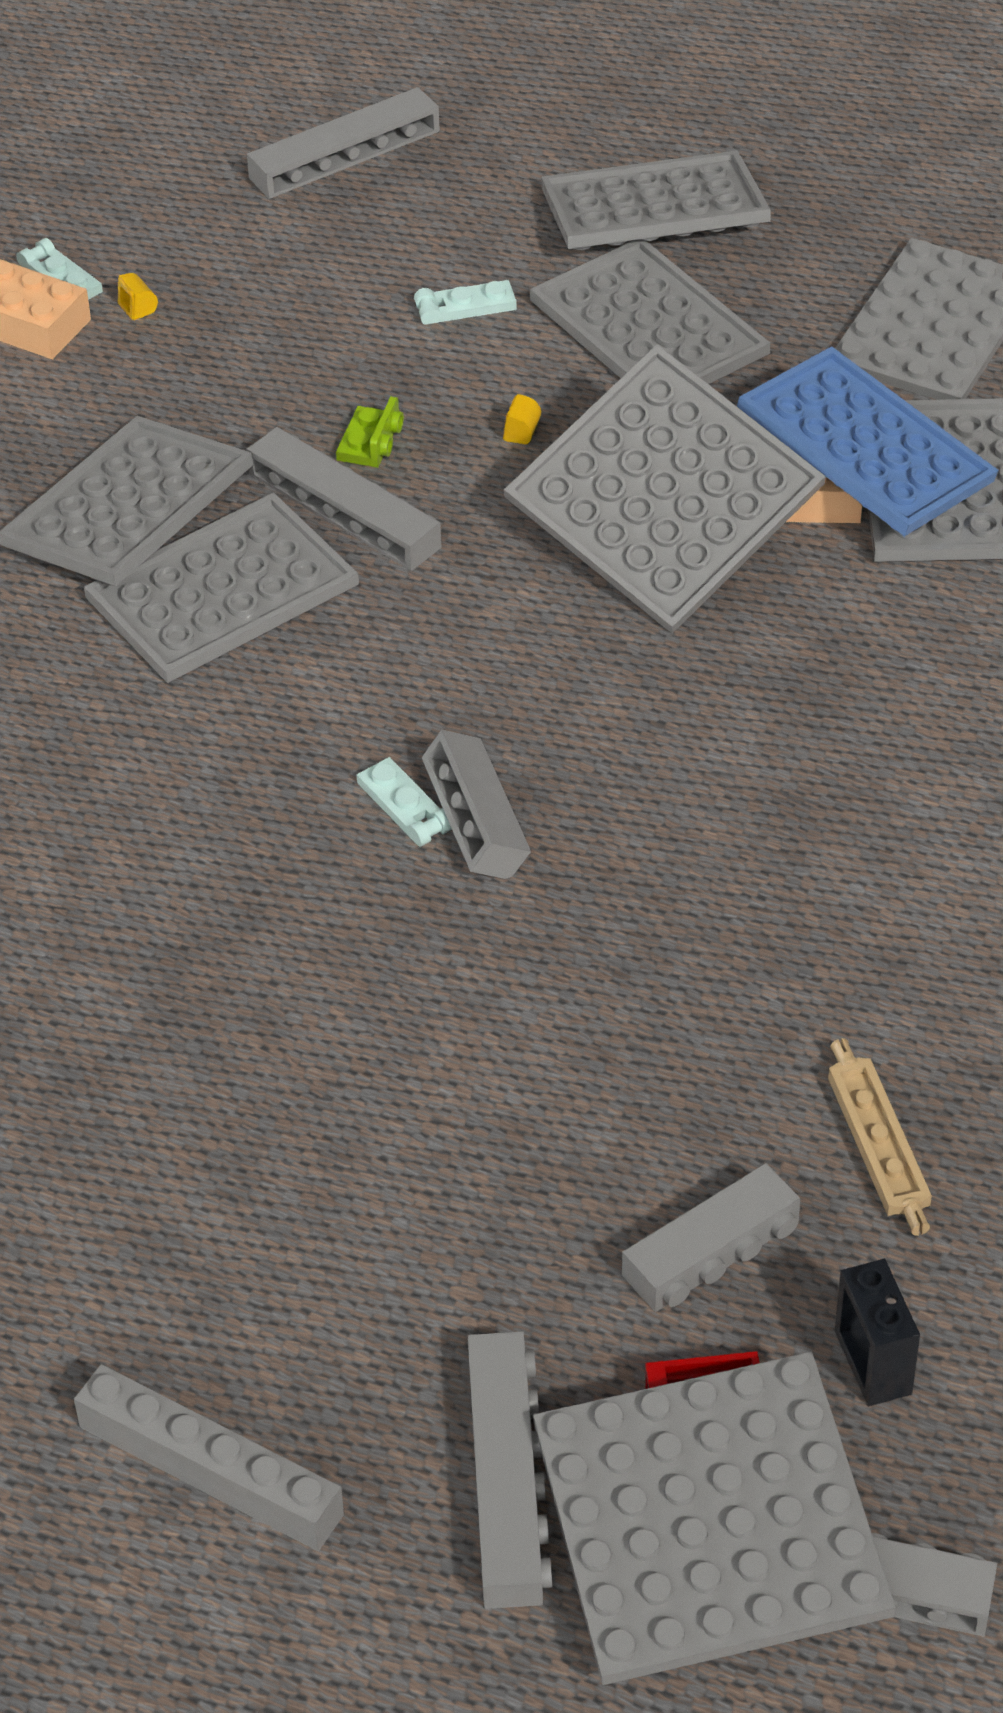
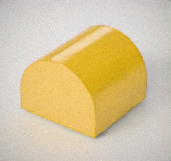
(135, 296)
(521, 420)

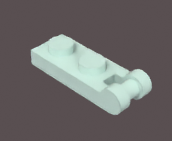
(57, 266)
(464, 301)
(403, 801)

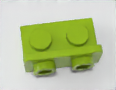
(370, 434)

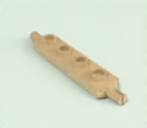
(879, 1137)

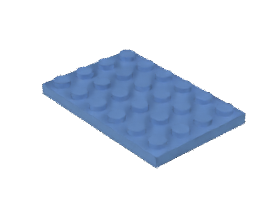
(868, 440)

